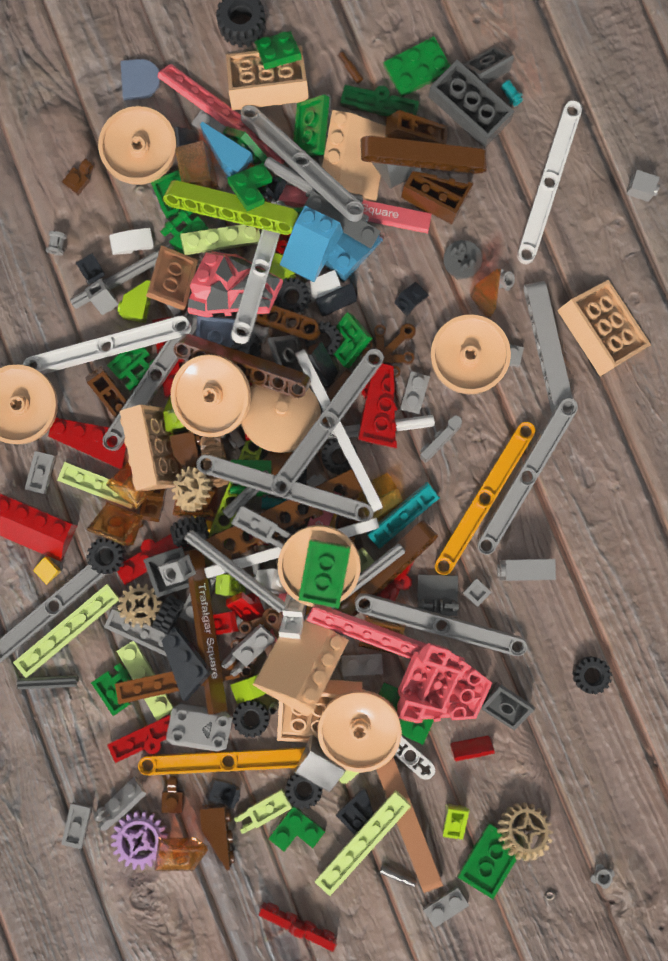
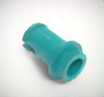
(512, 94)
(268, 503)

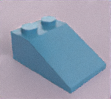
(228, 154)
(311, 243)
(348, 256)

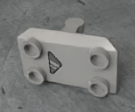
(196, 729)

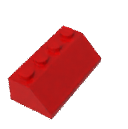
(35, 528)

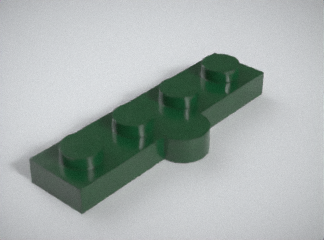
(376, 101)

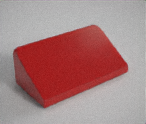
(472, 748)

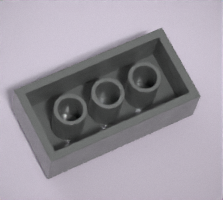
(470, 103)

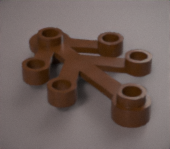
(392, 346)
(268, 624)

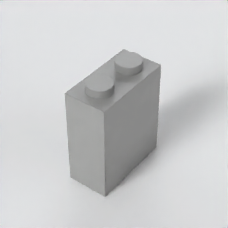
(527, 569)

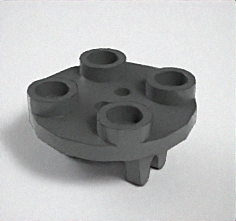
(467, 267)

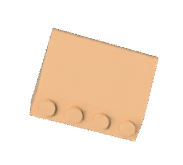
(259, 87)
(343, 154)
(603, 327)
(149, 448)
(301, 667)
(297, 727)

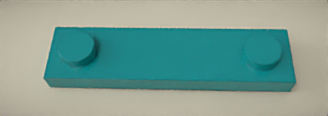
(403, 515)

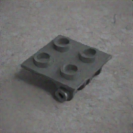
(438, 594)

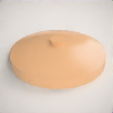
(137, 145)
(470, 354)
(210, 395)
(26, 404)
(279, 420)
(294, 553)
(359, 731)

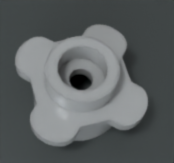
(506, 280)
(608, 875)

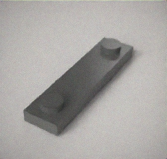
(357, 230)

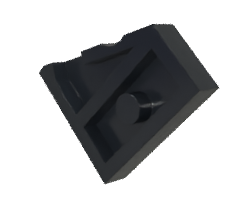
(356, 811)

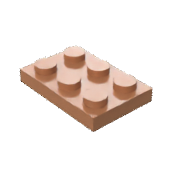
(172, 278)

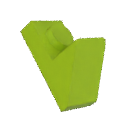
(228, 585)
(455, 821)

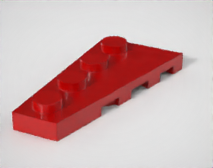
(378, 413)
(89, 440)

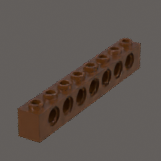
(346, 479)

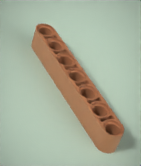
(411, 830)

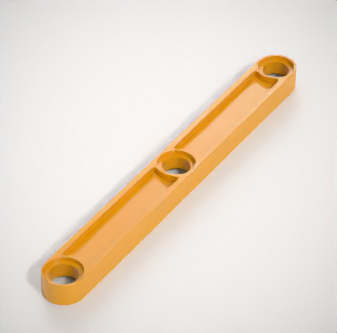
(478, 510)
(213, 761)

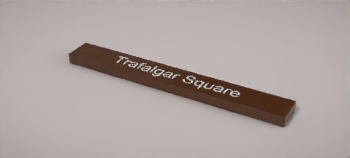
(206, 633)

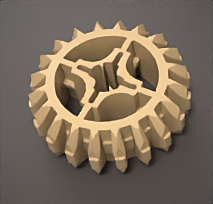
(526, 814)

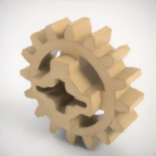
(191, 489)
(133, 600)

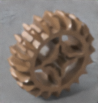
(214, 447)

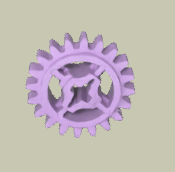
(132, 836)

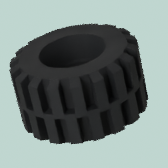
(241, 33)

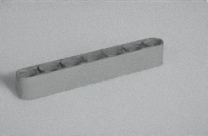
(548, 345)

